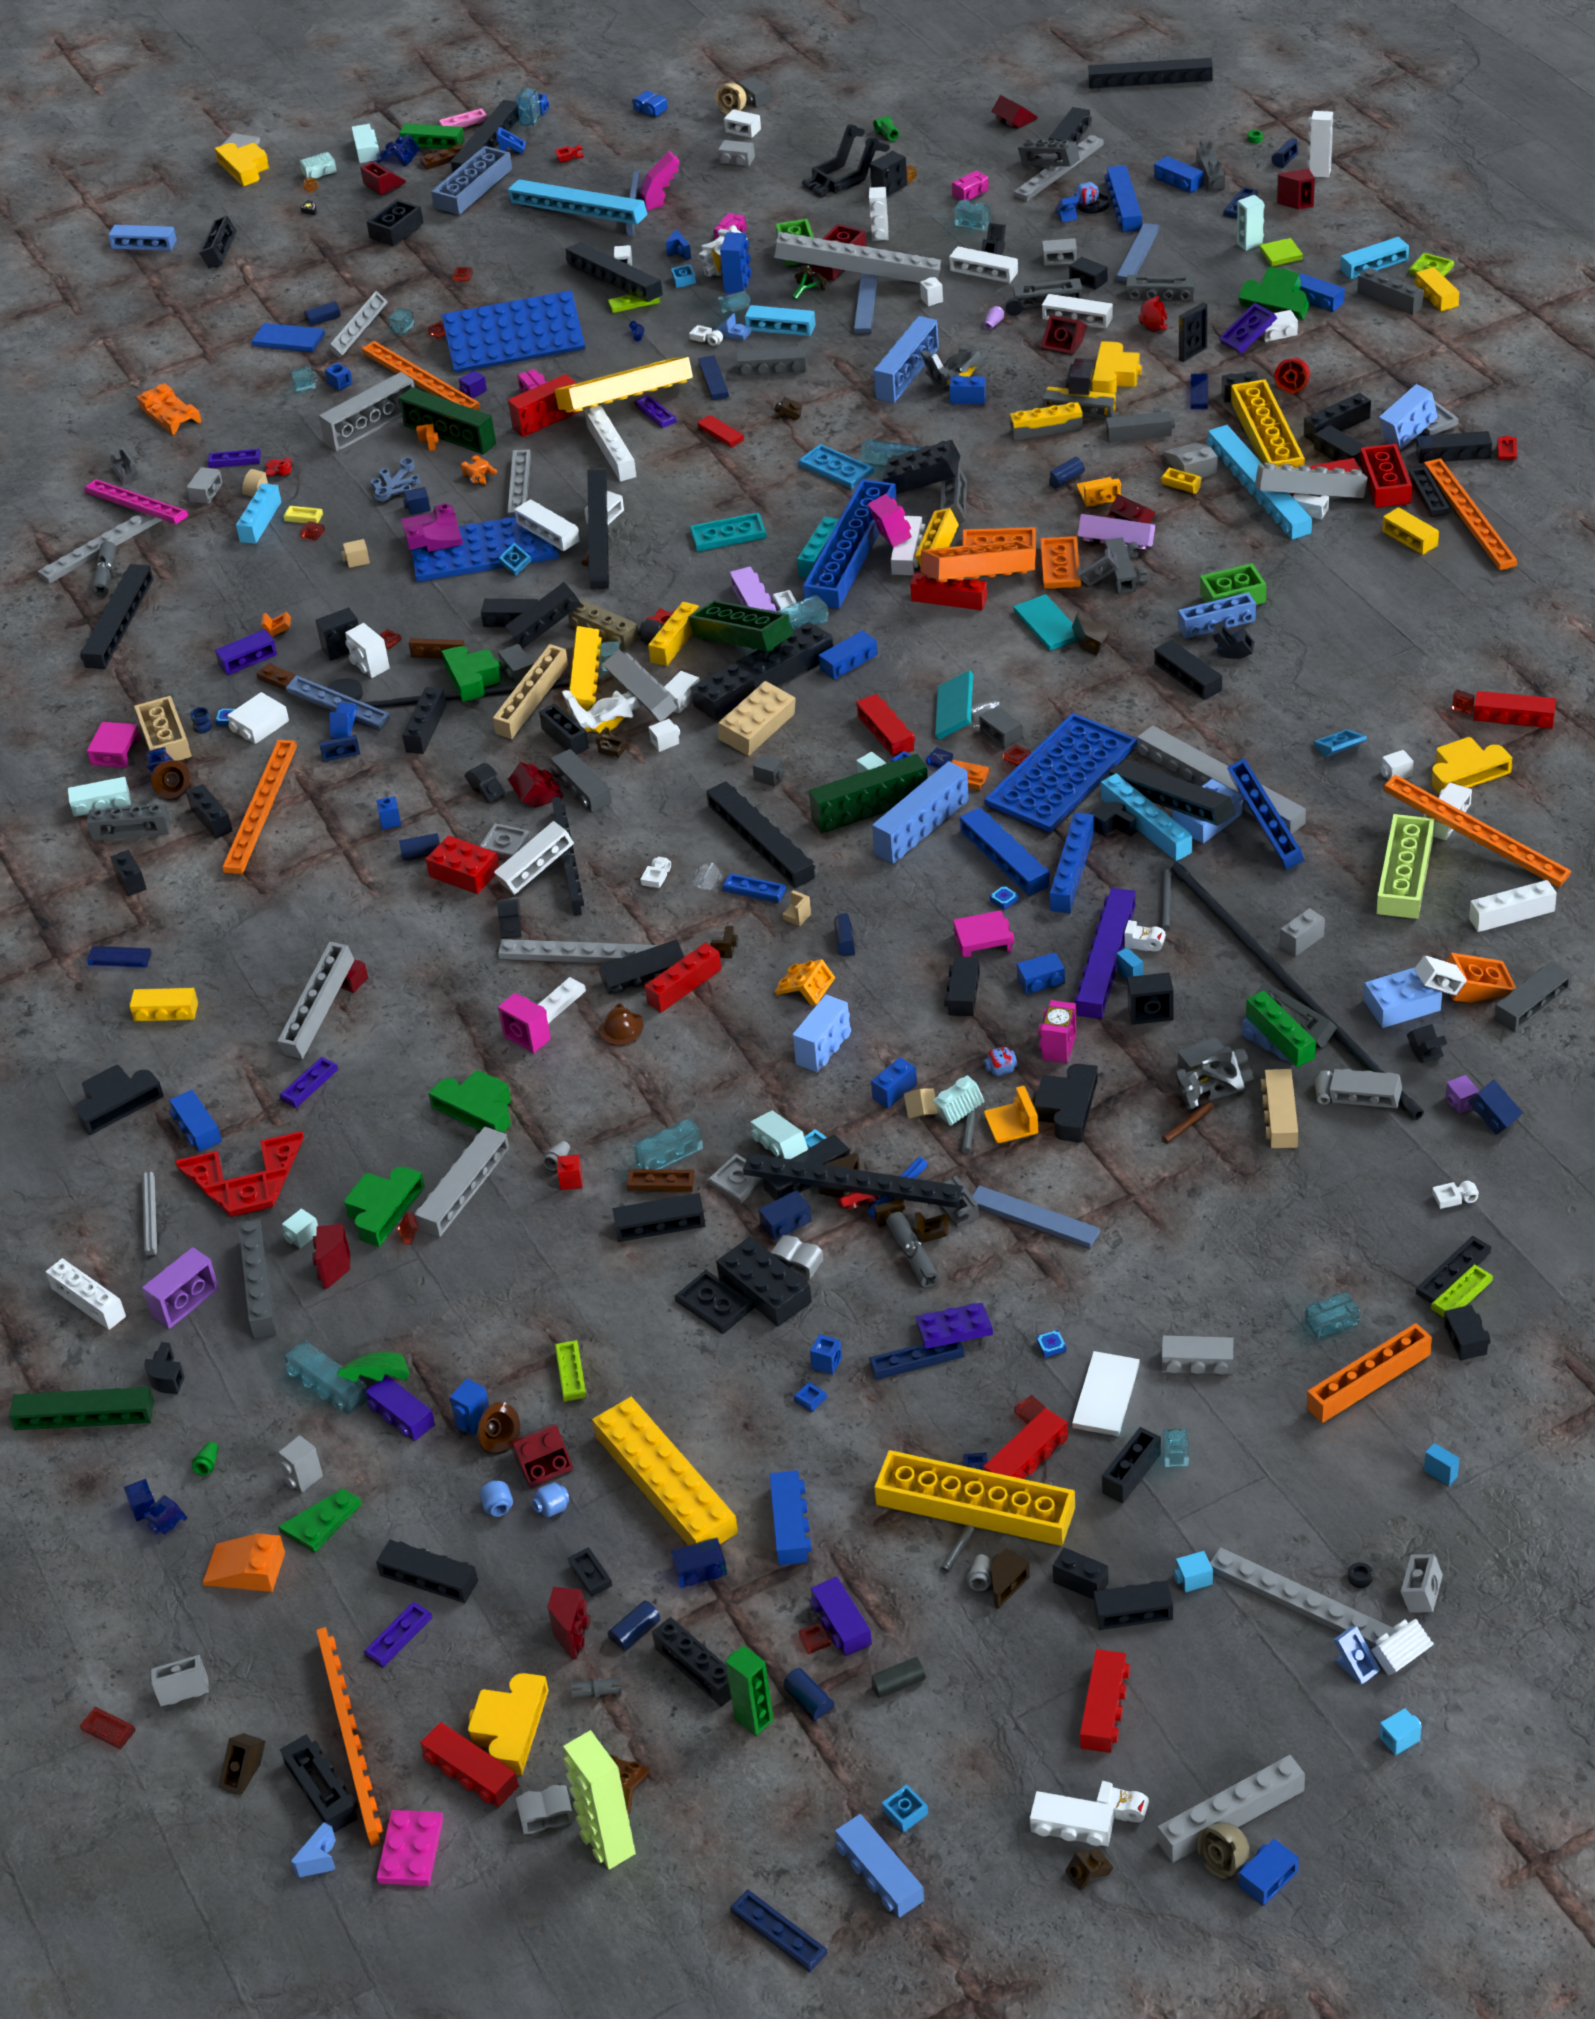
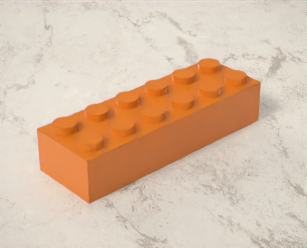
(977, 560)

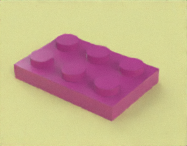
(410, 1848)

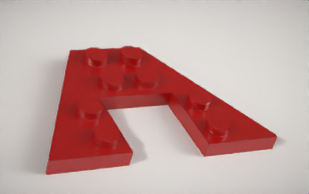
(250, 1191)

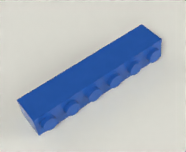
(1123, 198)
(1265, 814)
(1004, 851)
(1072, 863)

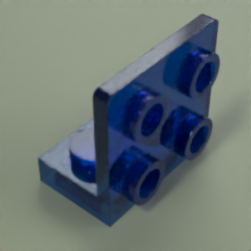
(403, 148)

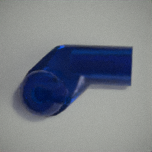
(637, 329)

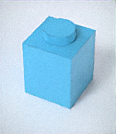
(1193, 1571)
(1400, 1731)

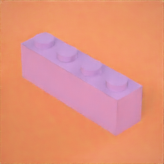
(1110, 528)
(750, 590)

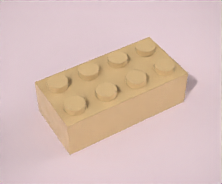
(756, 718)
(163, 727)

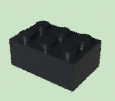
(395, 222)

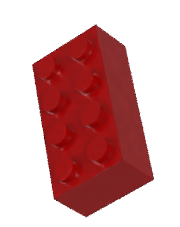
(538, 407)
(1386, 475)

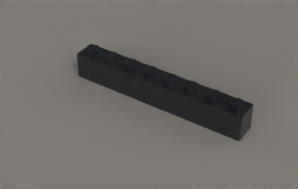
(1150, 73)
(503, 116)
(614, 272)
(117, 616)
(1177, 793)
(761, 834)

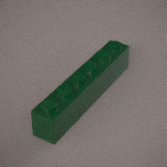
(81, 1408)

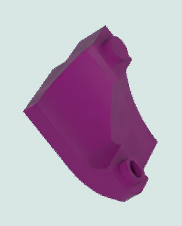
(433, 530)

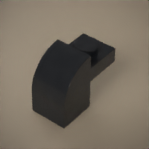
(995, 239)
(1232, 645)
(484, 778)
(1112, 816)
(509, 917)
(1426, 1044)
(163, 1372)

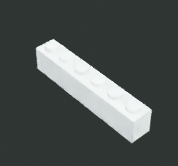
(610, 443)

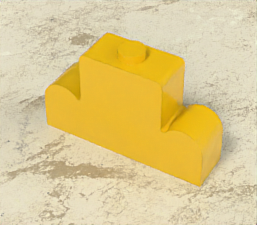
(242, 162)
(1115, 368)
(1468, 764)
(509, 1720)

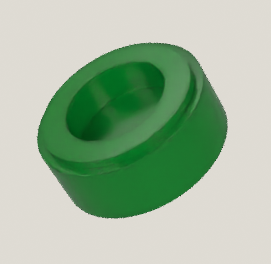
(1255, 136)

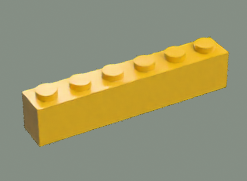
(585, 666)

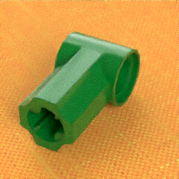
(885, 126)

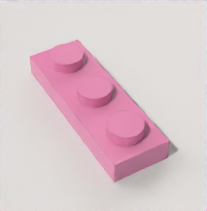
(465, 119)

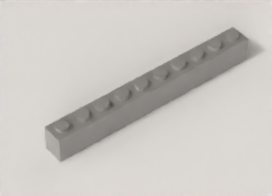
(856, 258)
(1202, 768)

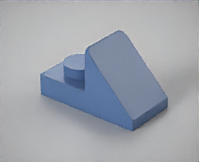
(732, 330)
(1355, 1655)
(314, 1855)

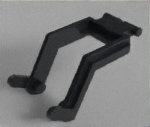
(822, 183)

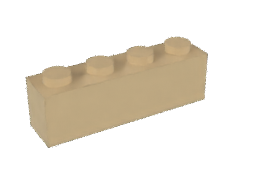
(1280, 1108)

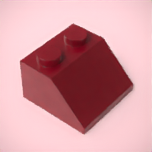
(1012, 112)
(1063, 334)

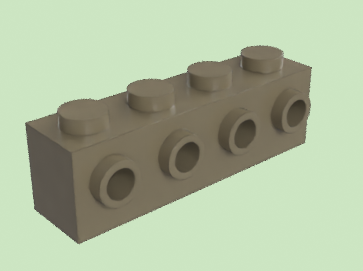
(610, 626)

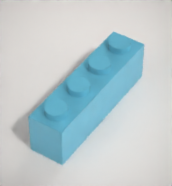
(1375, 257)
(780, 320)
(258, 513)

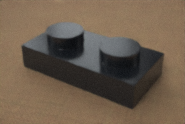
(590, 1572)

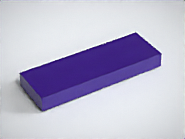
(655, 411)
(234, 458)
(308, 1082)
(397, 1634)

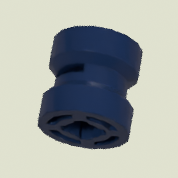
(201, 720)

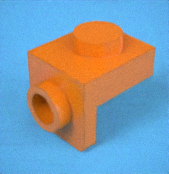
(427, 433)
(276, 625)

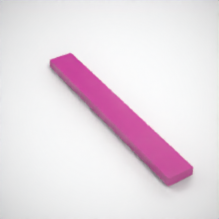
(136, 501)

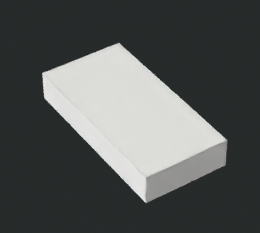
(784, 599)

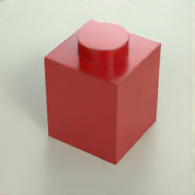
(570, 1172)

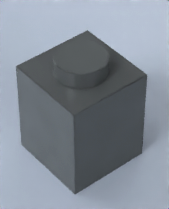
(768, 770)

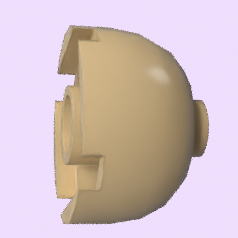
(730, 97)

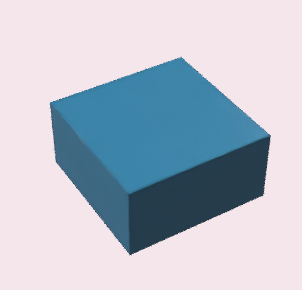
(683, 276)
(515, 559)
(1129, 964)
(1441, 1464)
(905, 1808)

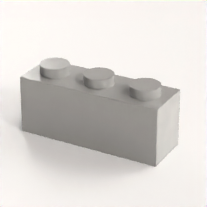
(1365, 1088)
(1197, 1355)

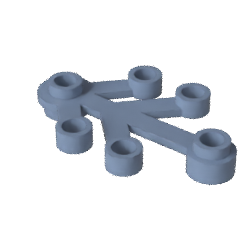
(383, 494)

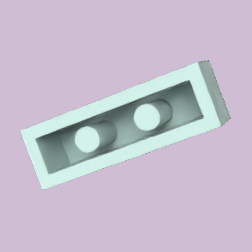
(365, 143)
(1250, 223)
(99, 795)
(778, 1135)

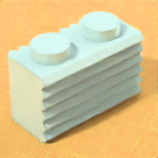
(318, 166)
(958, 1100)

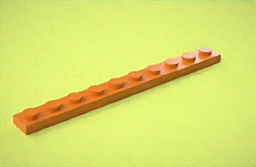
(420, 377)
(1471, 515)
(259, 807)
(1477, 831)
(352, 1742)

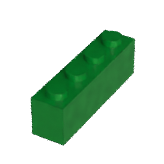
(434, 135)
(1280, 1028)
(749, 1690)

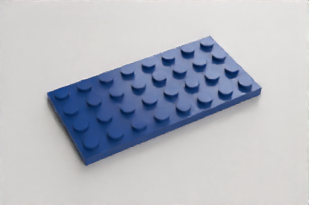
(513, 331)
(480, 550)
(1060, 772)

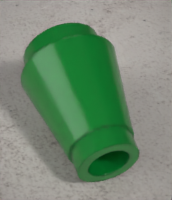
(205, 1460)

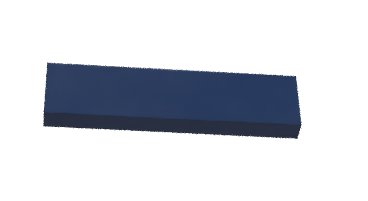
(713, 377)
(913, 1358)
(778, 1930)

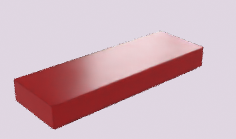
(720, 431)

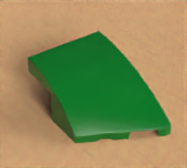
(375, 1366)

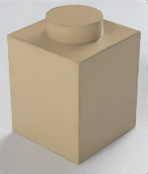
(355, 553)

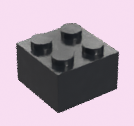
(889, 172)
(332, 632)
(1150, 998)

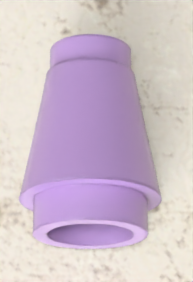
(993, 317)

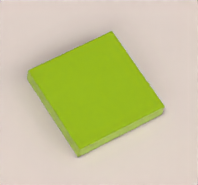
(1281, 252)
(1428, 261)

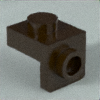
(788, 407)
(610, 745)
(728, 943)
(884, 1210)
(931, 1228)
(1086, 1866)

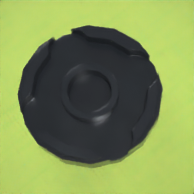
(1100, 205)
(348, 687)

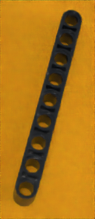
(598, 528)

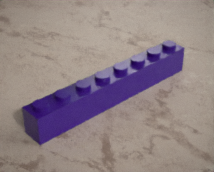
(1102, 961)

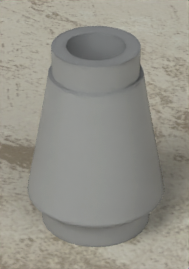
(1322, 1085)
(550, 1158)
(980, 1575)

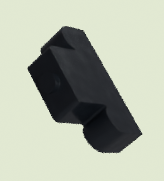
(114, 1096)
(1067, 1101)

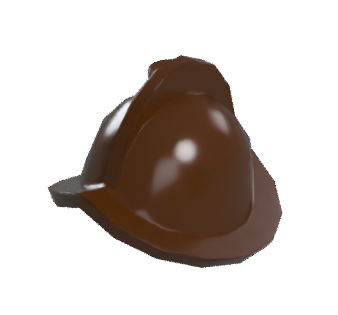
(171, 779)
(621, 1026)
(498, 1427)

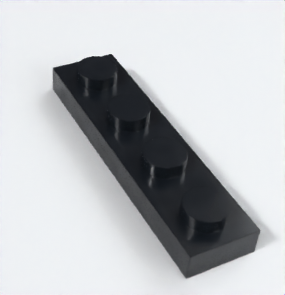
(1428, 491)
(1470, 1253)

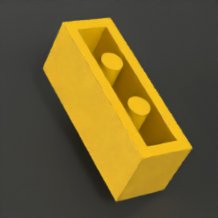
(1437, 289)
(1410, 531)
(164, 1004)

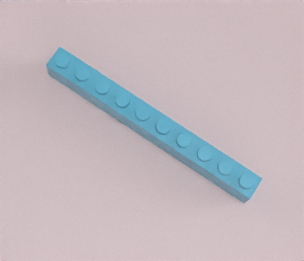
(578, 202)
(1244, 466)

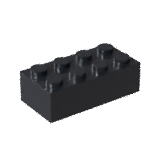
(922, 466)
(764, 1280)

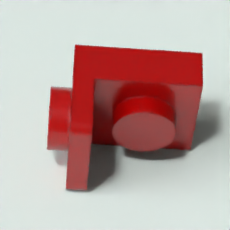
(1507, 448)

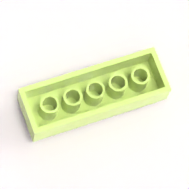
(1405, 866)
(598, 1800)

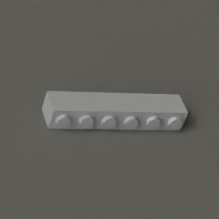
(1311, 481)
(641, 685)
(316, 1000)
(461, 1181)
(1233, 1806)

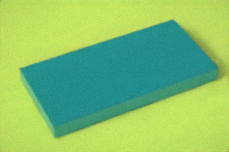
(728, 532)
(1046, 622)
(954, 704)

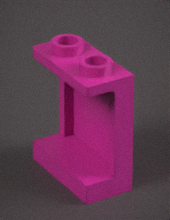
(112, 744)
(982, 932)

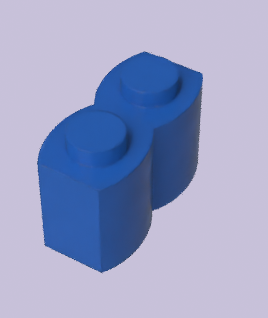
(650, 103)

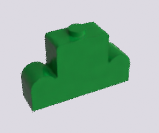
(1276, 293)
(471, 671)
(476, 1102)
(381, 1203)

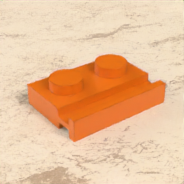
(975, 774)

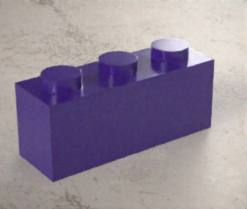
(246, 652)
(400, 1408)
(840, 1616)

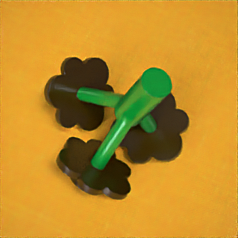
(804, 278)

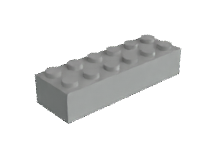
(364, 412)

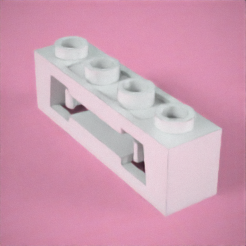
(85, 1294)

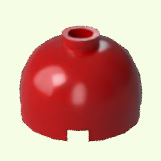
(1153, 315)
(1292, 375)

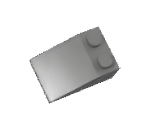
(1193, 459)

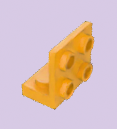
(1099, 491)
(810, 978)
(1013, 1120)

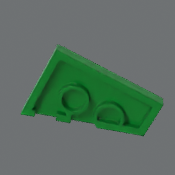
(321, 1520)

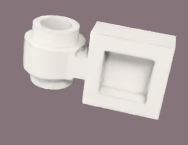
(703, 333)
(655, 875)
(1450, 1195)

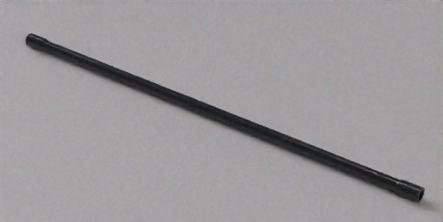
(1184, 875)

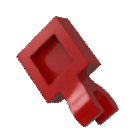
(566, 153)

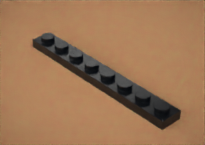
(569, 860)

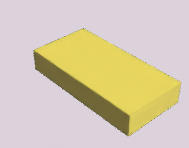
(302, 514)

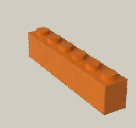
(1368, 1373)

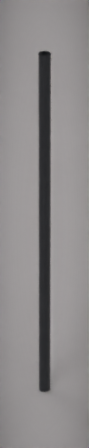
(454, 695)

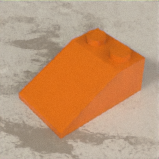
(1483, 976)
(246, 1563)

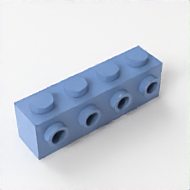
(1203, 617)

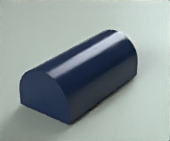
(1285, 153)
(322, 313)
(1066, 472)
(339, 748)
(418, 846)
(844, 935)
(634, 1625)
(807, 1693)

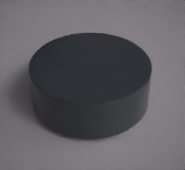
(1013, 306)
(1360, 1575)

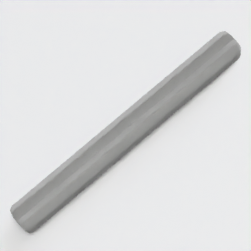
(149, 1214)

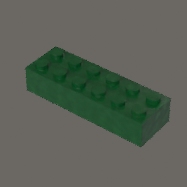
(450, 420)
(741, 625)
(865, 793)

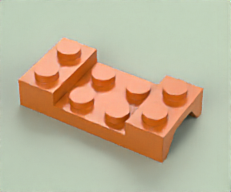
(166, 408)

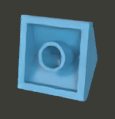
(1339, 742)

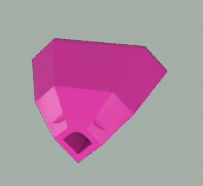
(656, 179)

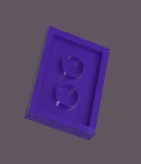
(1247, 328)
(954, 1325)

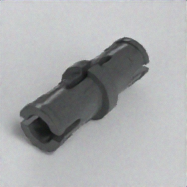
(596, 1687)

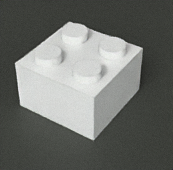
(367, 650)

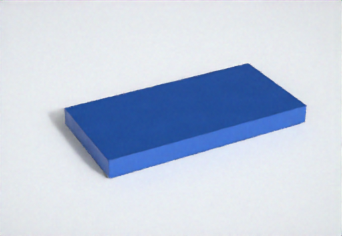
(288, 337)

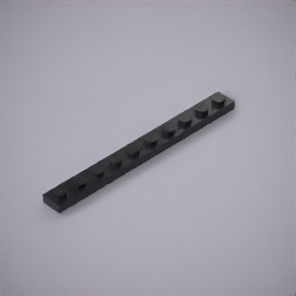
(853, 1180)

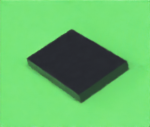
(1193, 332)
(714, 1301)

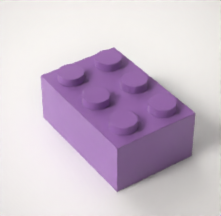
(180, 1288)

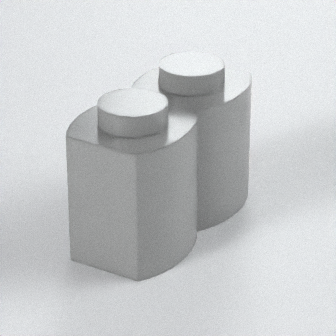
(798, 1256)
(544, 1809)

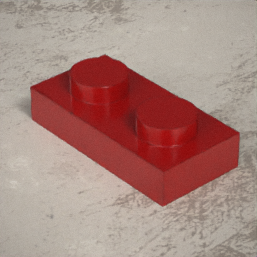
(851, 1200)

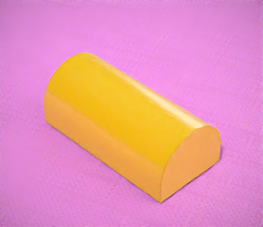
(1181, 480)

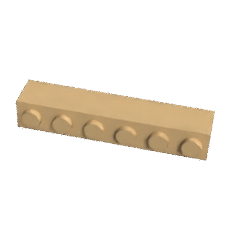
(530, 691)

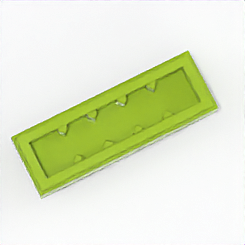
(629, 302)
(1462, 1290)
(570, 1370)

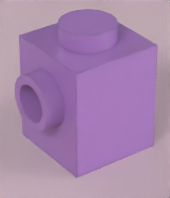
(1459, 1092)

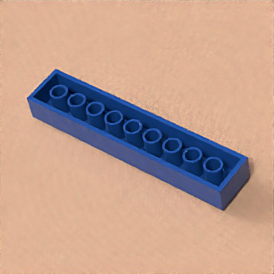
(847, 546)

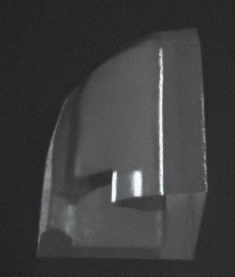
(981, 708)
(707, 877)

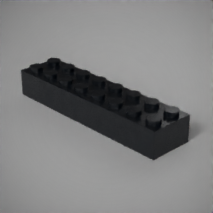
(733, 684)

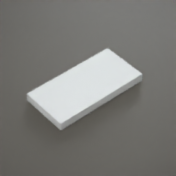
(1106, 1393)

